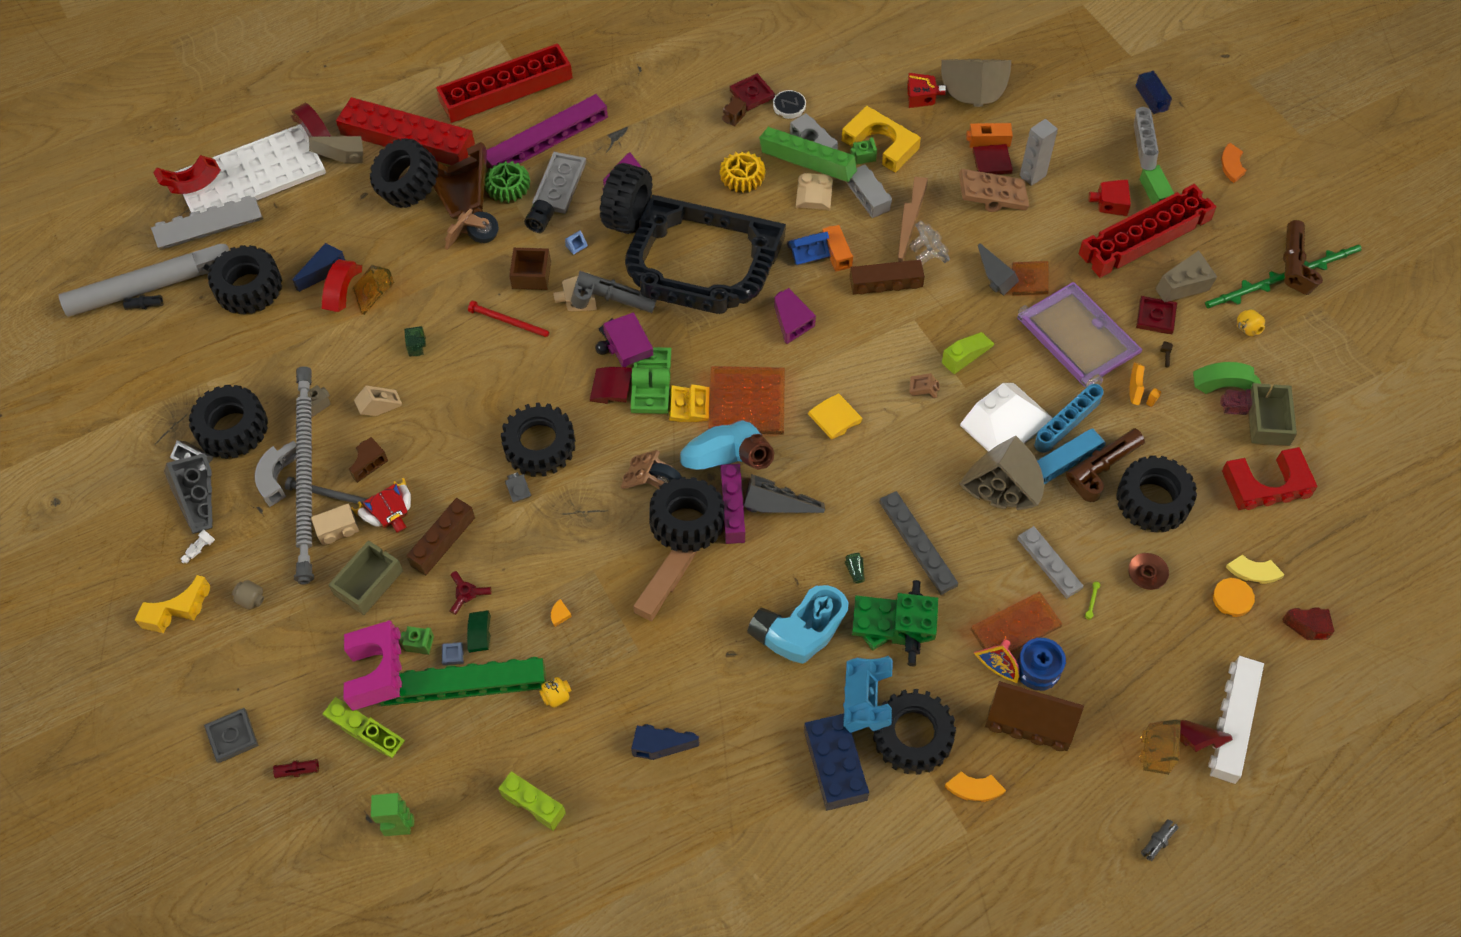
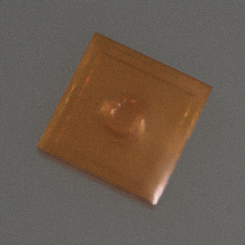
(1032, 278)

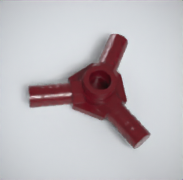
(465, 592)

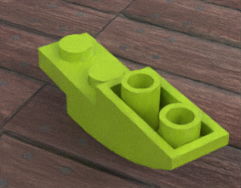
(363, 728)

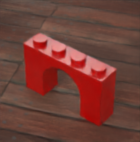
(1250, 493)

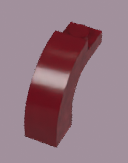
(310, 121)

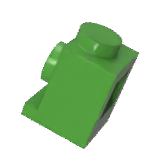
(864, 151)
(421, 644)

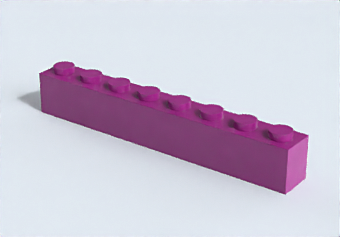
(548, 132)

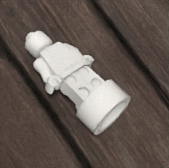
(194, 549)

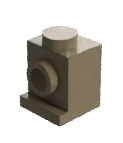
(319, 399)

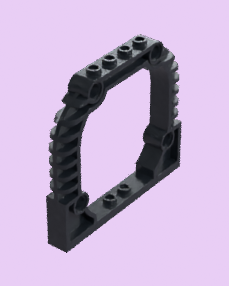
(663, 213)

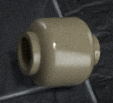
(248, 594)

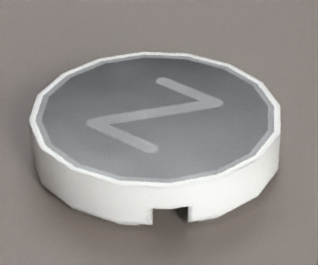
(789, 104)

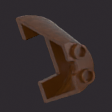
(463, 183)

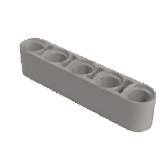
(1146, 138)

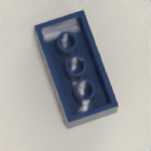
(836, 762)

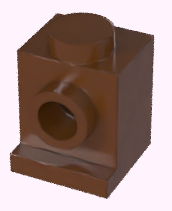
(734, 111)

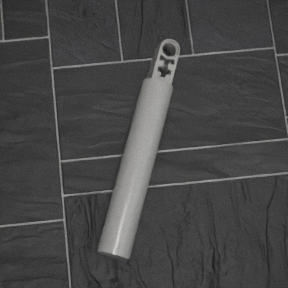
(140, 281)

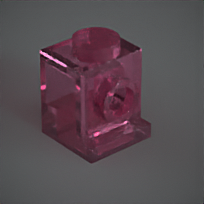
(1236, 402)

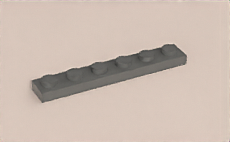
(918, 542)

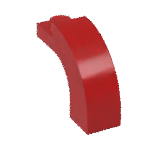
(190, 180)
(337, 284)

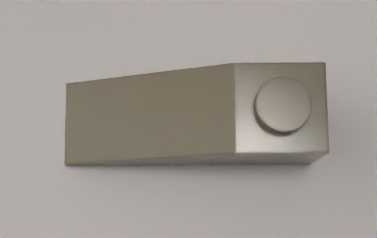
(340, 148)

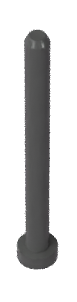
(291, 484)

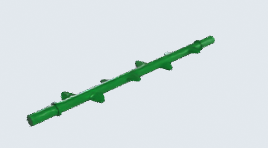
(1247, 287)

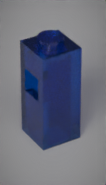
(1153, 92)

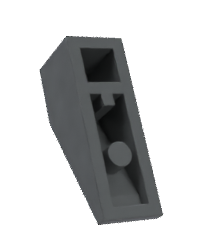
(999, 274)

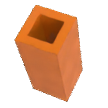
(989, 134)
(838, 248)

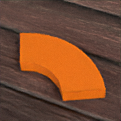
(1231, 163)

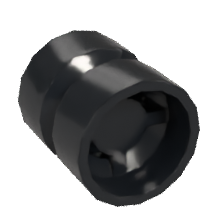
(539, 216)

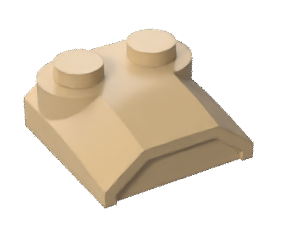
(814, 191)

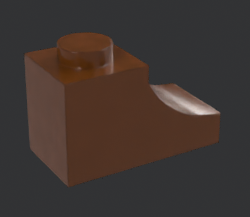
(369, 459)

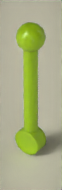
(1089, 614)

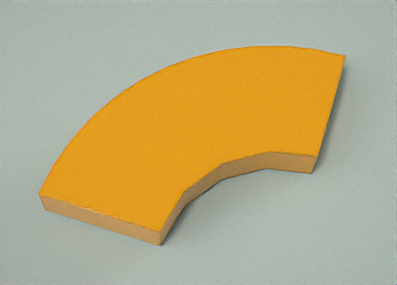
(1136, 383)
(975, 789)

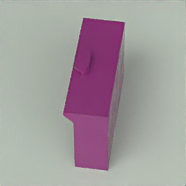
(627, 339)

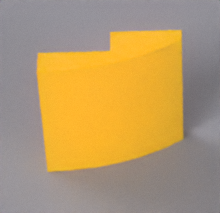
(689, 404)
(835, 416)

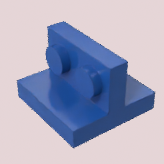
(809, 247)

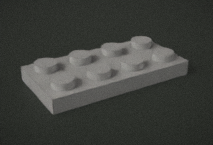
(560, 180)

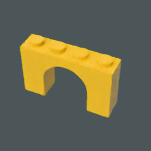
(871, 122)

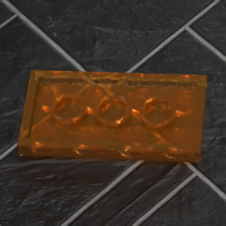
(1017, 624)

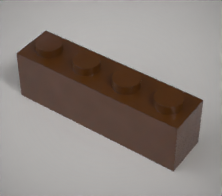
(886, 277)
(441, 536)

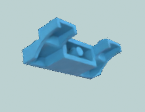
(862, 694)

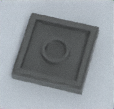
(231, 735)

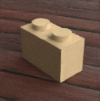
(335, 524)

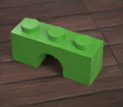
(391, 814)

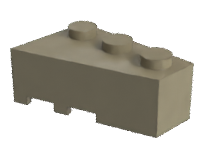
(1186, 279)

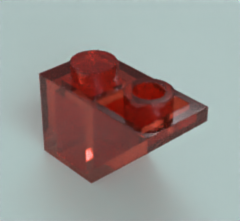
(1311, 623)

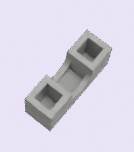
(808, 129)

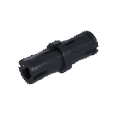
(143, 302)

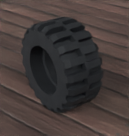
(391, 164)
(625, 197)
(236, 264)
(223, 402)
(1164, 474)
(686, 534)

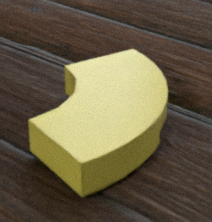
(1255, 571)

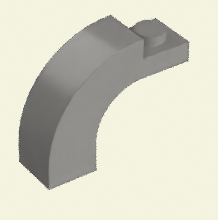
(268, 470)

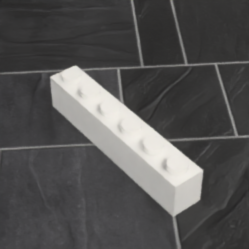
(1237, 718)

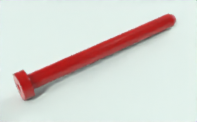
(474, 307)

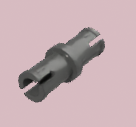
(1159, 840)

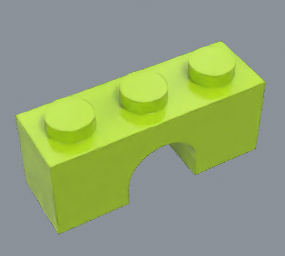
(523, 794)

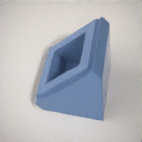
(576, 242)

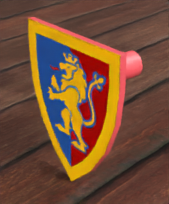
(1000, 661)

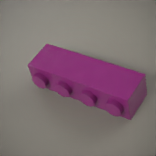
(733, 503)

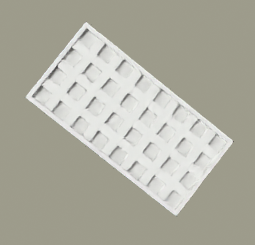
(259, 170)

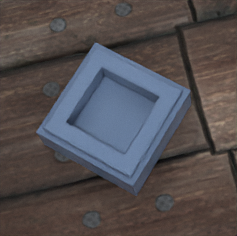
(452, 654)

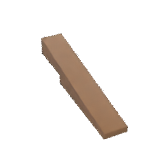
(910, 215)
(663, 583)

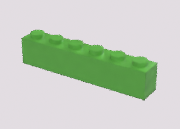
(808, 154)

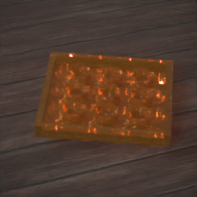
(748, 395)

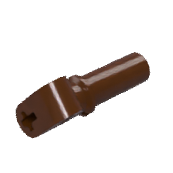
(1296, 273)
(1101, 462)

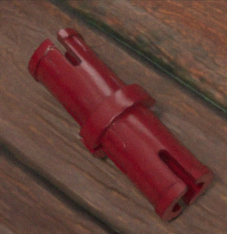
(296, 768)

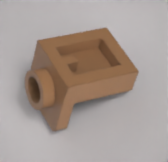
(923, 385)

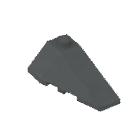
(192, 489)
(766, 497)

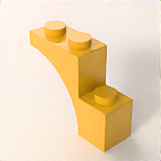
(186, 605)

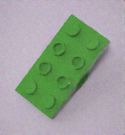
(652, 383)

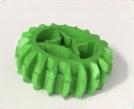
(507, 181)

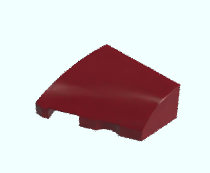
(1200, 736)

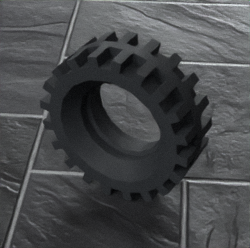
(538, 460)
(923, 757)

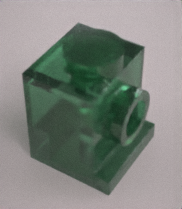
(415, 340)

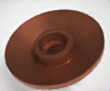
(1151, 564)

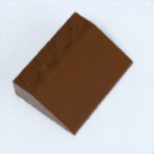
(1033, 716)

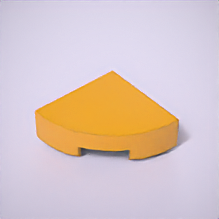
(1153, 397)
(559, 613)

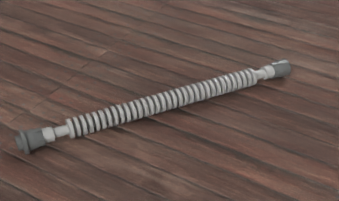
(303, 476)

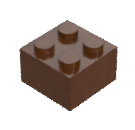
(530, 268)

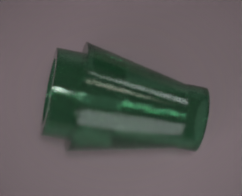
(855, 566)

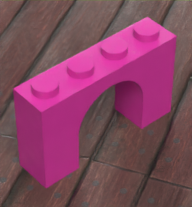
(384, 681)

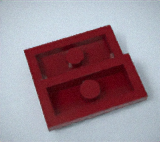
(611, 384)

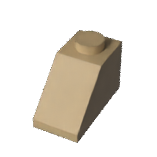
(377, 400)

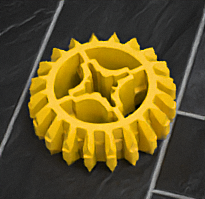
(742, 171)

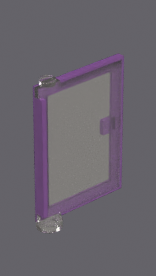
(1079, 334)

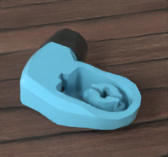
(806, 629)

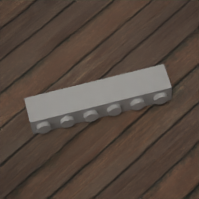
(206, 223)

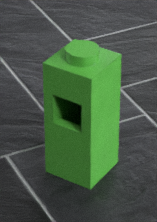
(1155, 184)

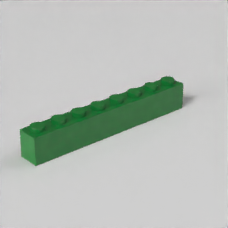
(470, 681)

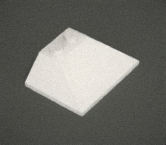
(1004, 414)

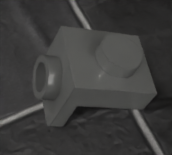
(517, 487)

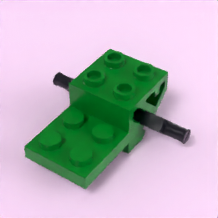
(905, 621)

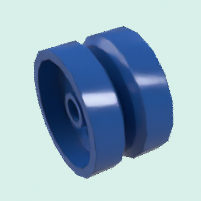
(1041, 663)

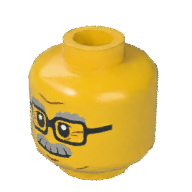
(1251, 322)
(555, 692)

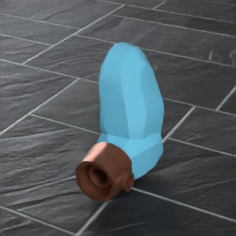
(728, 445)

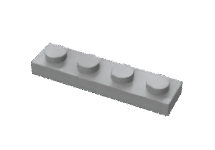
(1050, 562)

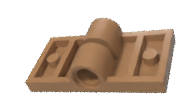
(993, 190)

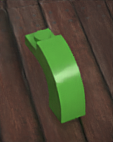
(1224, 375)

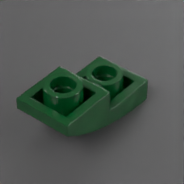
(478, 631)

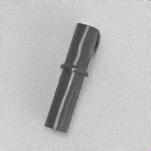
(609, 290)

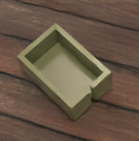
(1272, 417)
(366, 577)

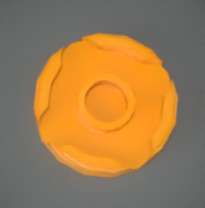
(1233, 597)

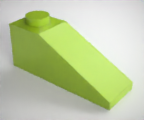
(965, 351)

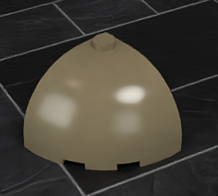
(976, 79)
(1006, 476)

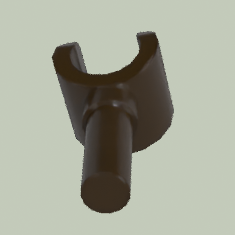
(1167, 348)

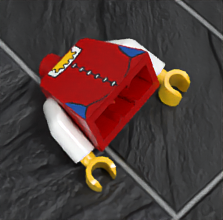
(387, 507)

